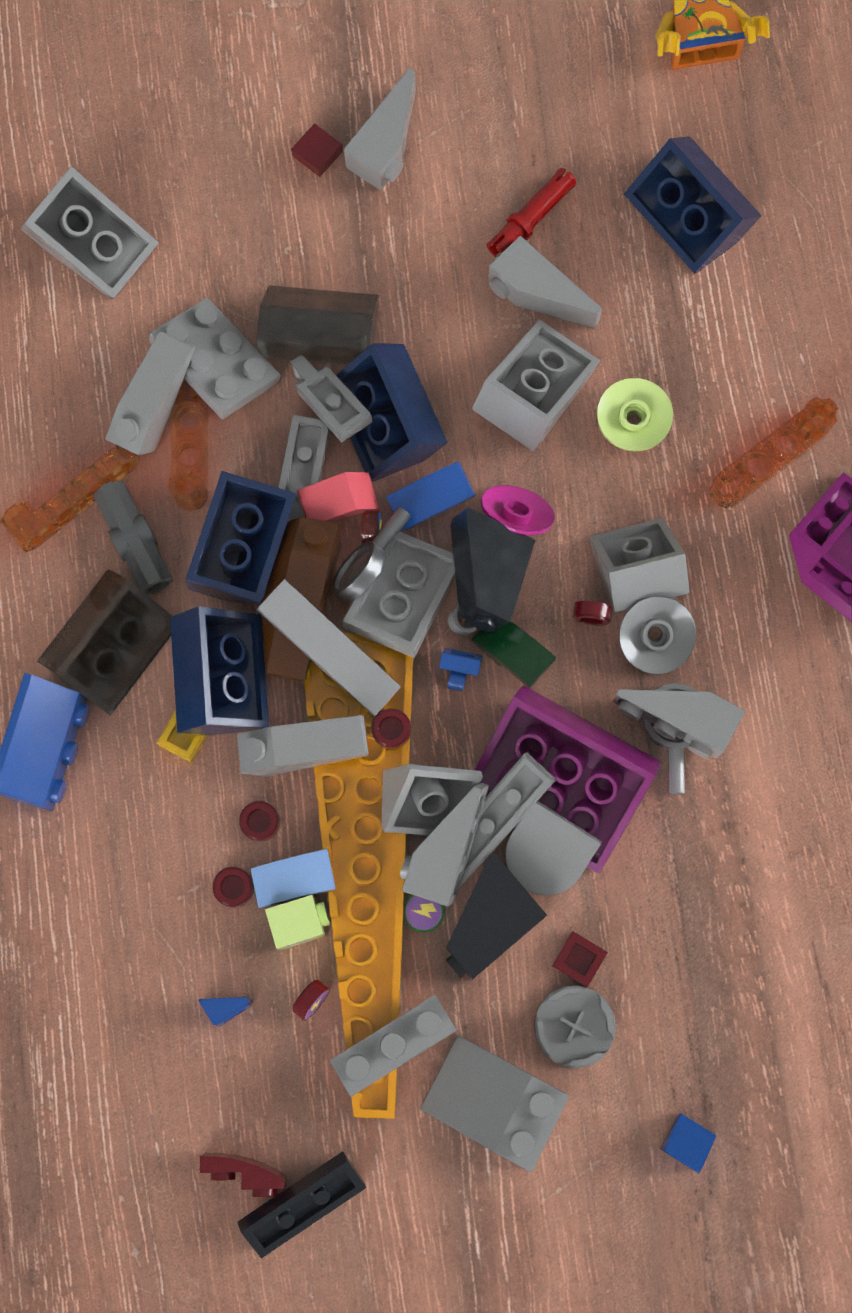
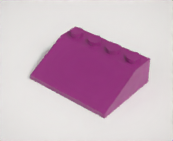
(595, 771)

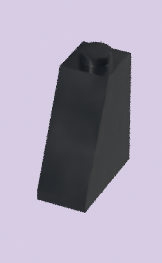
(488, 568)
(492, 920)

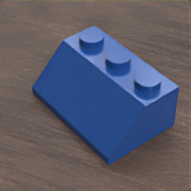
(40, 742)

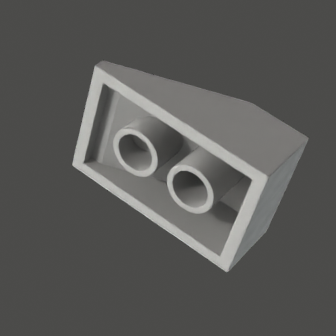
(89, 234)
(535, 385)
(495, 1103)

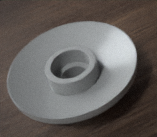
(675, 639)

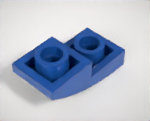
(432, 494)

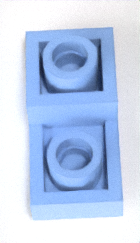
(293, 878)

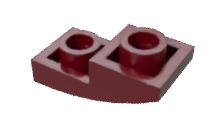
(255, 1175)

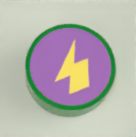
(423, 914)

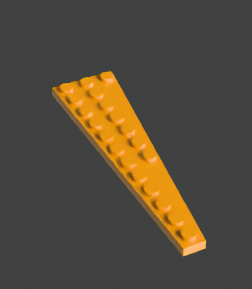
(364, 865)

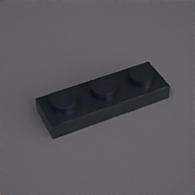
(301, 1204)

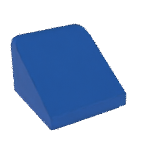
(224, 1009)
(688, 1143)

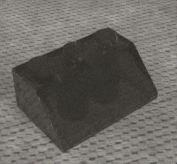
(316, 323)
(108, 641)

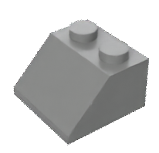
(640, 563)

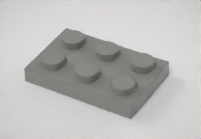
(224, 364)
(404, 595)

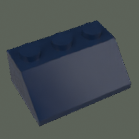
(691, 203)
(403, 420)
(239, 539)
(218, 671)

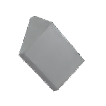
(422, 796)

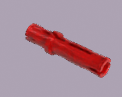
(533, 212)

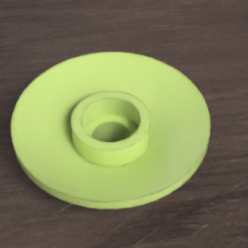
(637, 398)

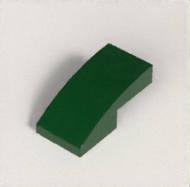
(516, 652)

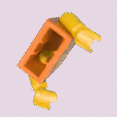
(706, 32)

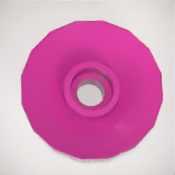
(518, 509)

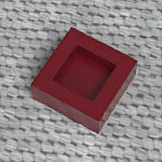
(317, 150)
(579, 959)

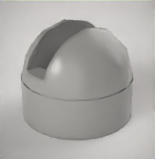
(464, 629)

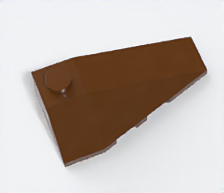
(308, 564)

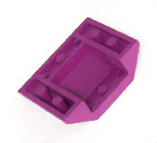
(825, 547)

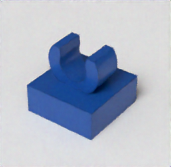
(460, 664)

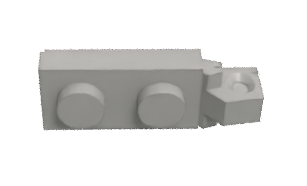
(330, 399)

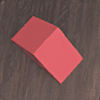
(338, 497)

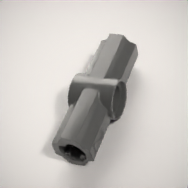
(132, 537)

